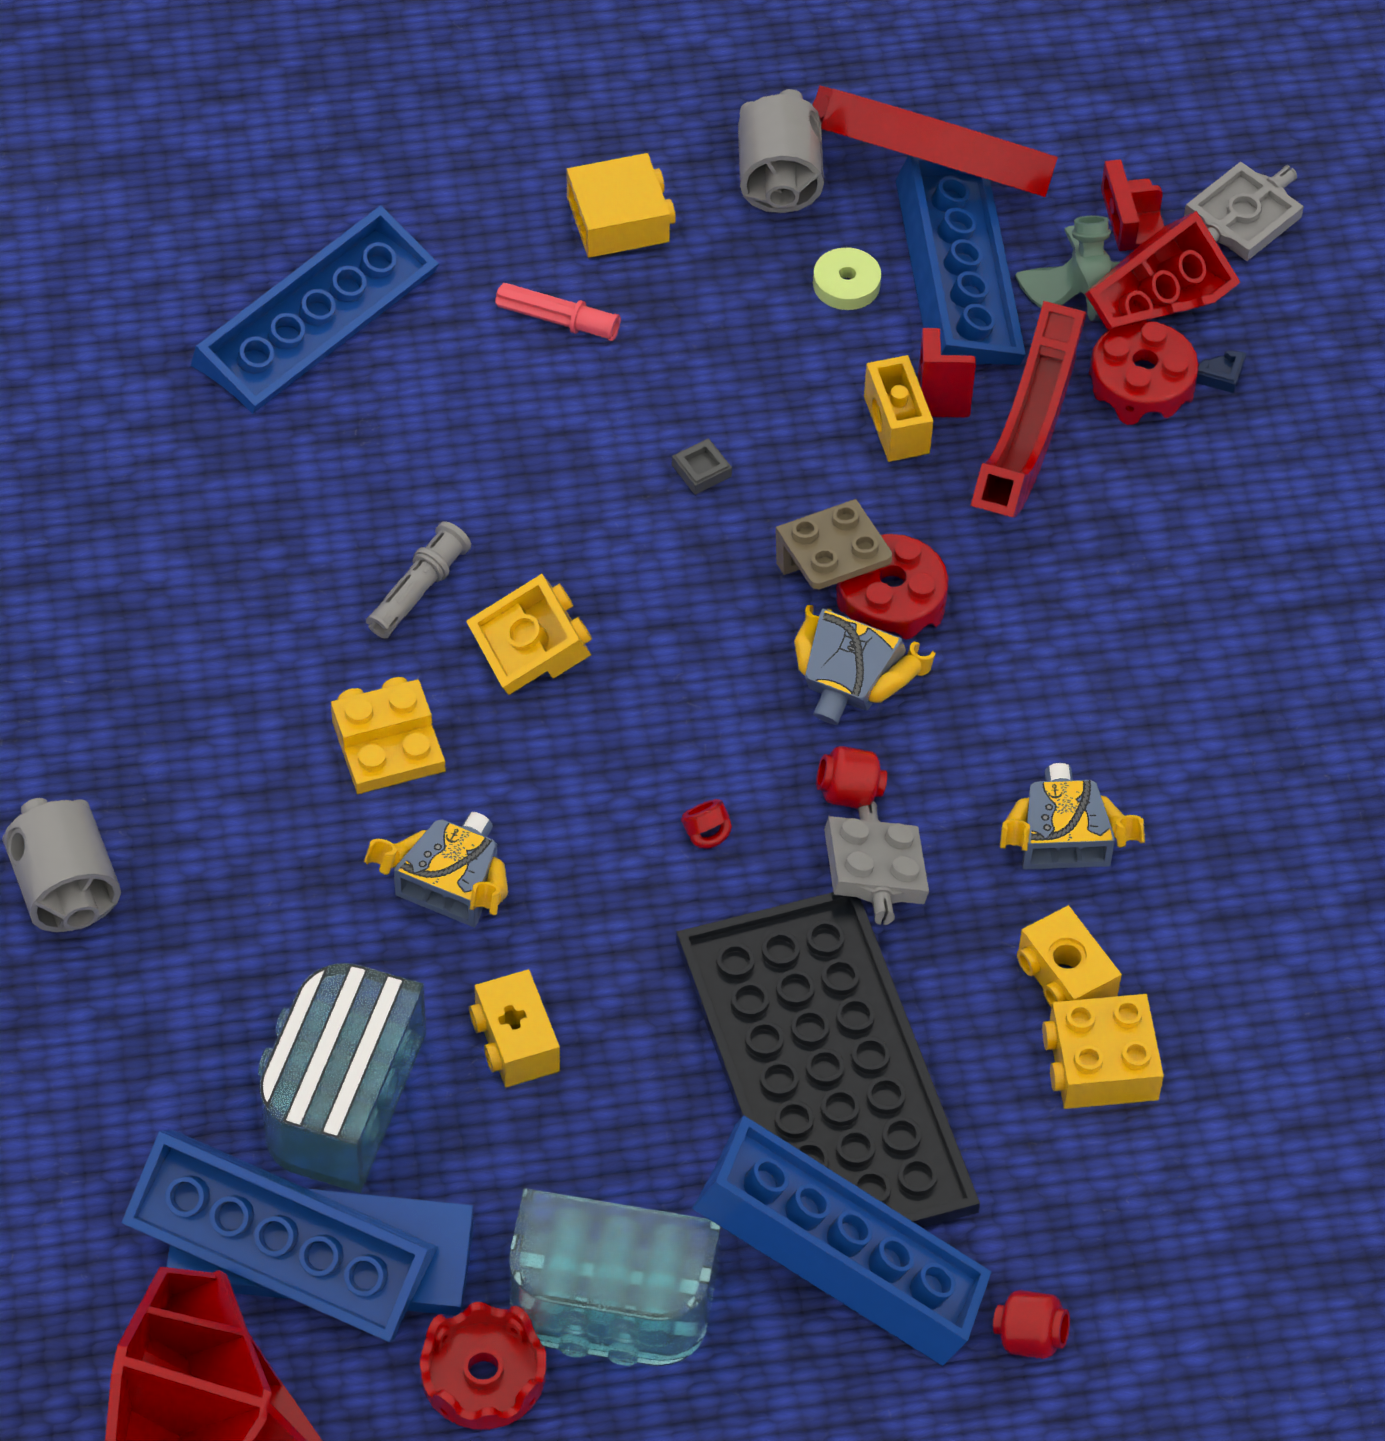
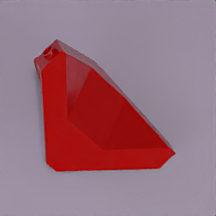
(196, 1370)

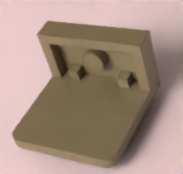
(831, 545)

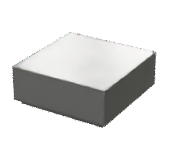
(701, 466)

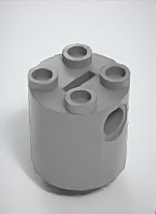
(780, 152)
(61, 864)

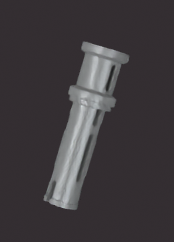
(429, 566)

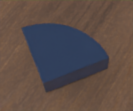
(1222, 371)

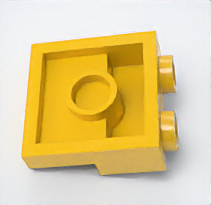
(530, 634)
(387, 734)

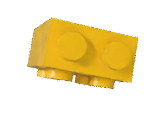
(619, 205)
(1103, 1051)

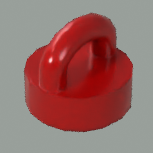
(705, 817)

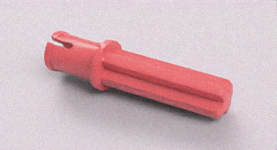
(558, 311)

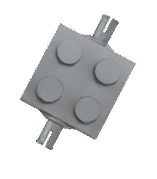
(1247, 208)
(876, 861)

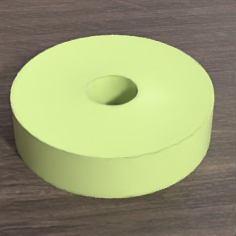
(843, 293)

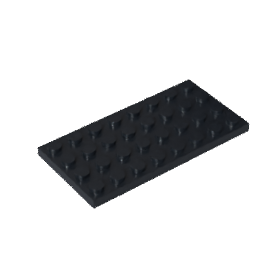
(827, 1050)

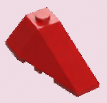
(1164, 276)

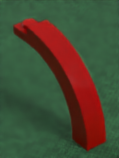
(934, 140)
(1019, 454)

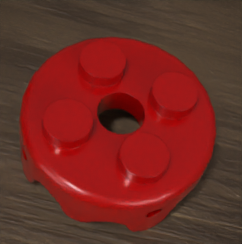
(1140, 390)
(904, 607)
(476, 1336)

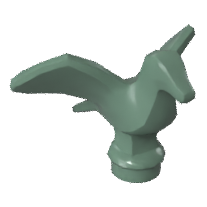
(1079, 274)

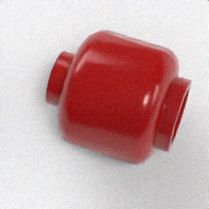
(851, 777)
(1032, 1324)

